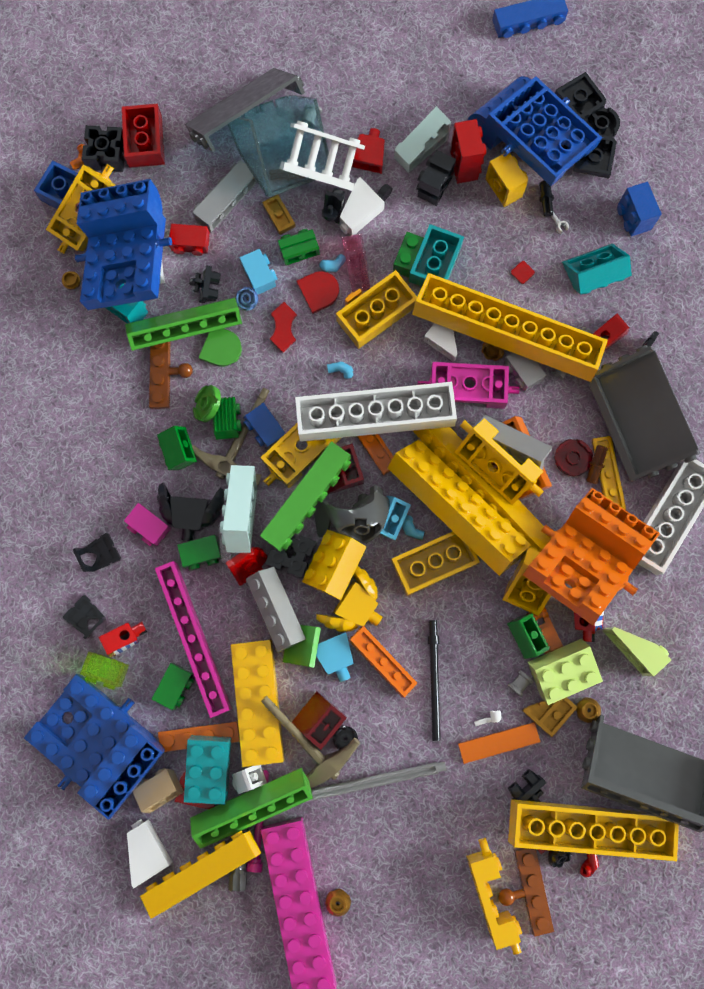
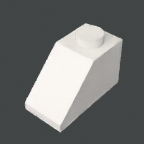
(442, 340)
(248, 779)

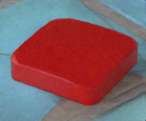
(522, 272)

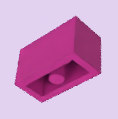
(146, 524)

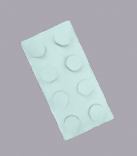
(239, 509)

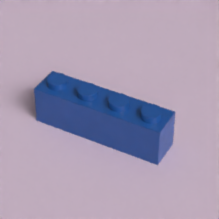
(528, 16)

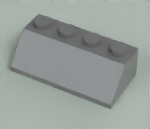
(275, 609)

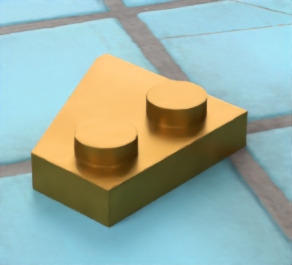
(551, 716)

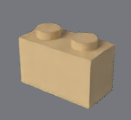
(157, 790)

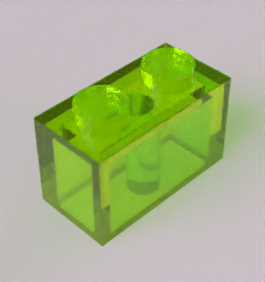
(104, 669)

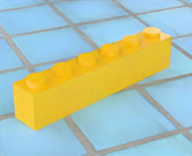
(200, 874)

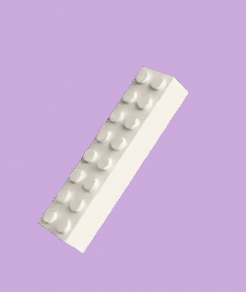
(376, 411)

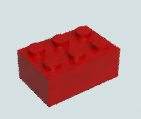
(143, 135)
(467, 150)

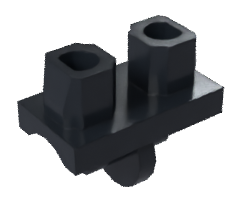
(333, 205)
(208, 277)
(531, 791)

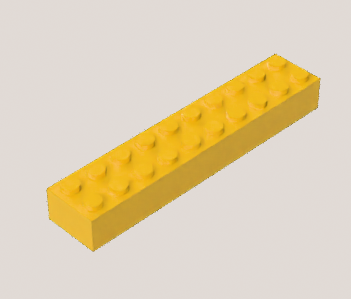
(510, 327)

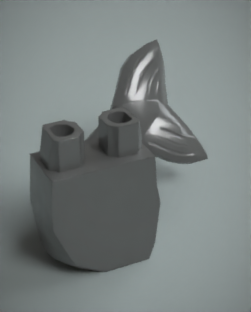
(361, 522)

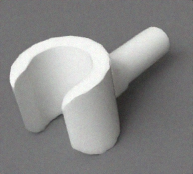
(557, 221)
(495, 716)

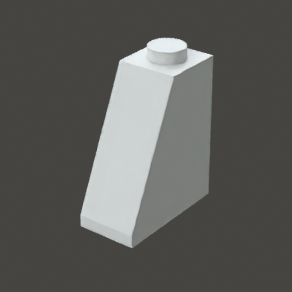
(360, 208)
(146, 852)

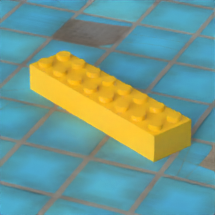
(459, 506)
(591, 830)

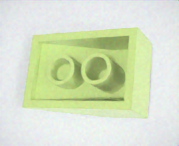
(643, 654)

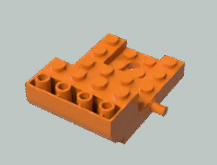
(592, 555)

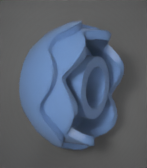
(241, 298)

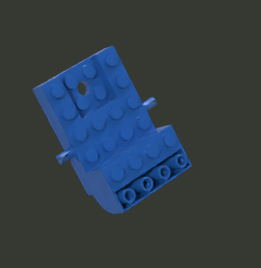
(535, 126)
(123, 244)
(99, 749)

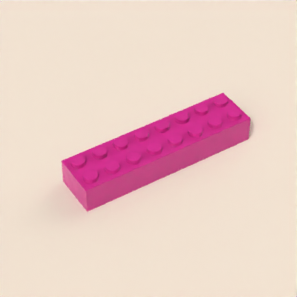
(298, 905)

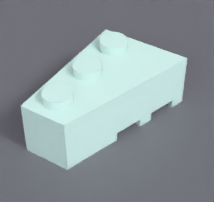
(423, 140)

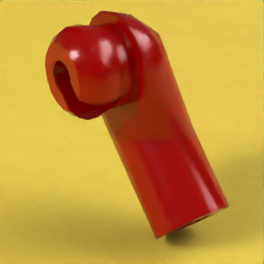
(589, 866)

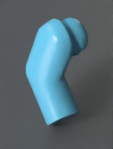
(332, 265)
(344, 368)
(410, 530)

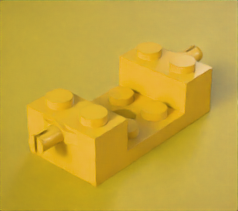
(64, 221)
(289, 462)
(510, 478)
(502, 926)

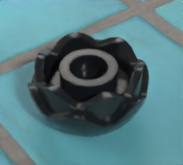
(344, 731)
(557, 858)

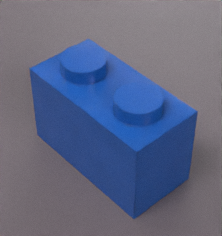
(263, 425)

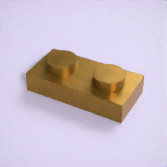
(278, 214)

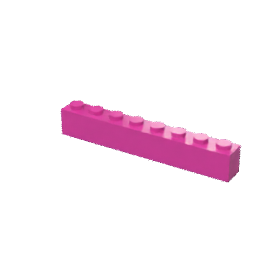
(193, 639)

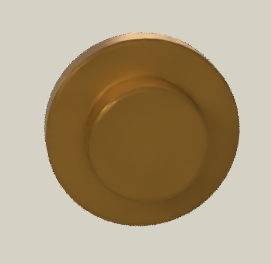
(71, 280)

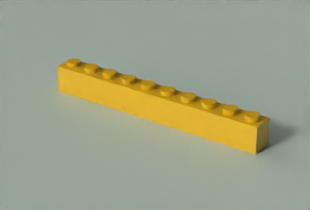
(444, 443)

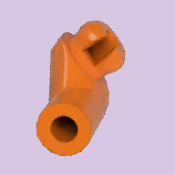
(77, 163)

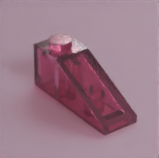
(356, 261)

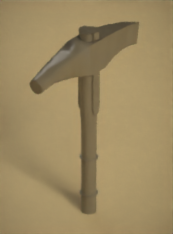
(223, 464)
(326, 766)

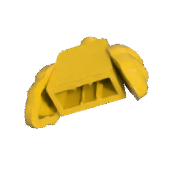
(355, 606)

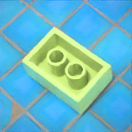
(565, 671)

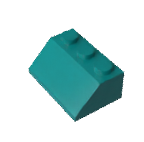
(598, 268)

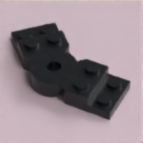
(589, 104)

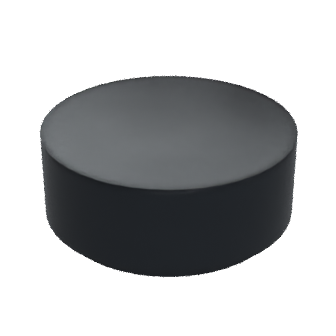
(385, 192)

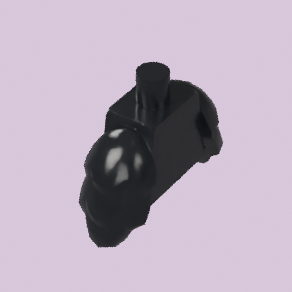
(187, 512)

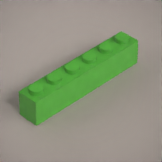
(183, 324)
(306, 496)
(250, 808)

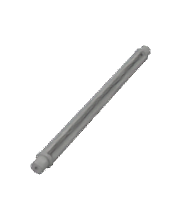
(377, 780)

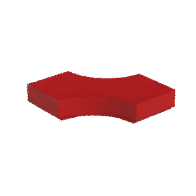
(283, 319)

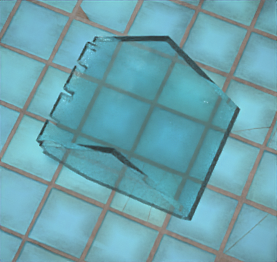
(268, 139)

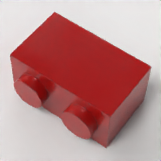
(189, 239)

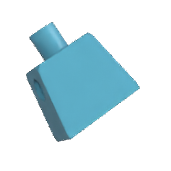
(336, 656)

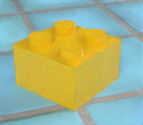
(506, 179)

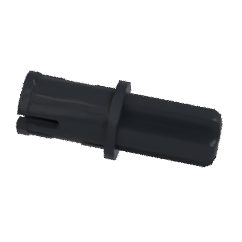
(546, 198)

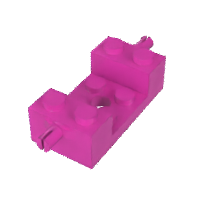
(490, 382)

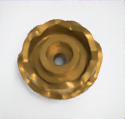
(492, 352)
(583, 714)
(334, 896)

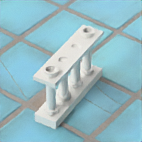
(309, 169)

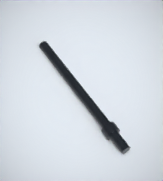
(433, 640)

